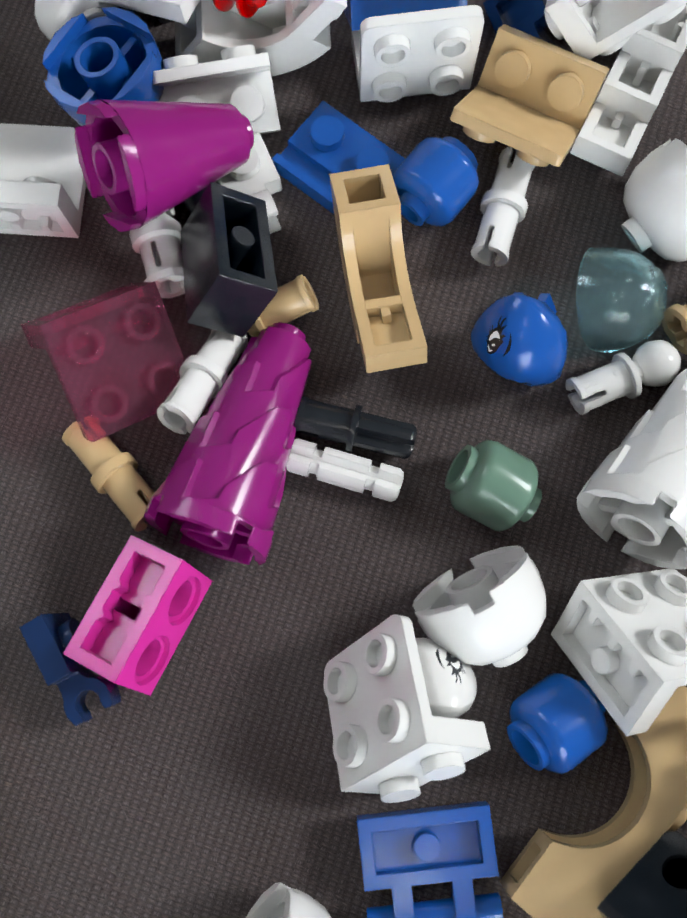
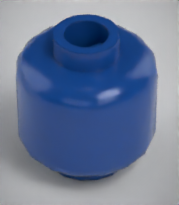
(436, 181)
(557, 723)

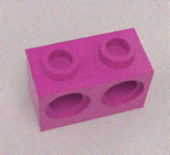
(138, 616)

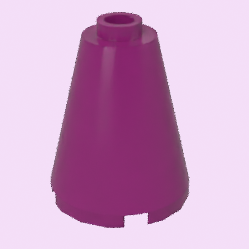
(157, 153)

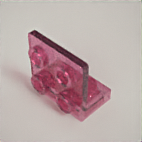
(111, 356)

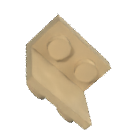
(531, 97)

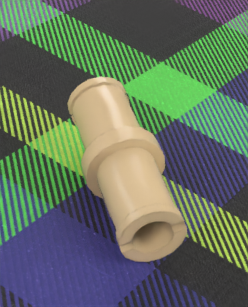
(112, 474)

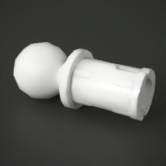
(653, 365)

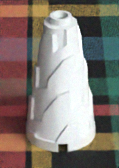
(644, 485)

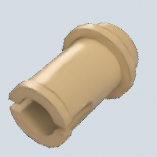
(289, 303)

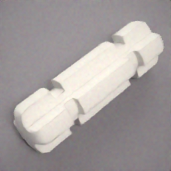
(345, 470)

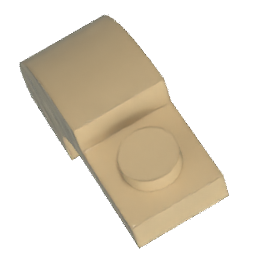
(376, 268)

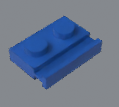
(327, 146)

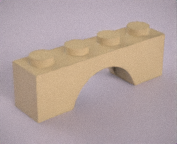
(576, 872)

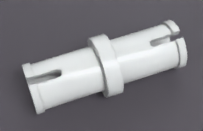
(502, 209)
(200, 381)

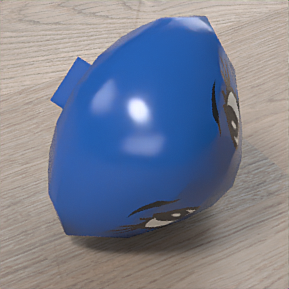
(522, 339)

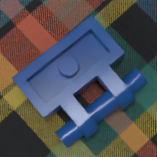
(430, 848)

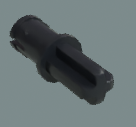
(355, 428)

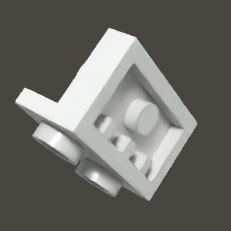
(237, 80)

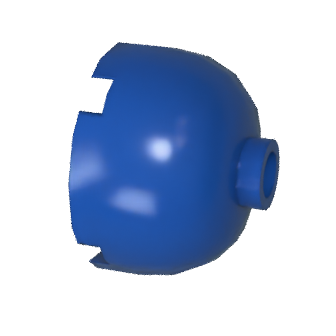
(102, 60)

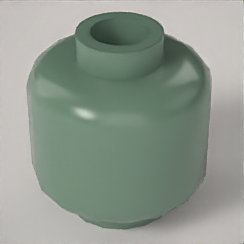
(493, 485)

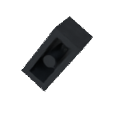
(227, 261)

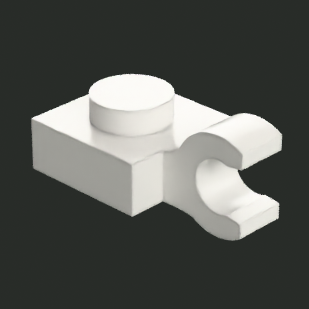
(257, 179)

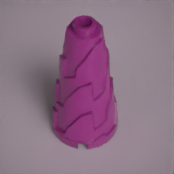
(236, 457)

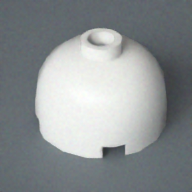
(658, 202)
(486, 611)

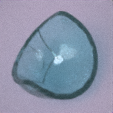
(618, 298)

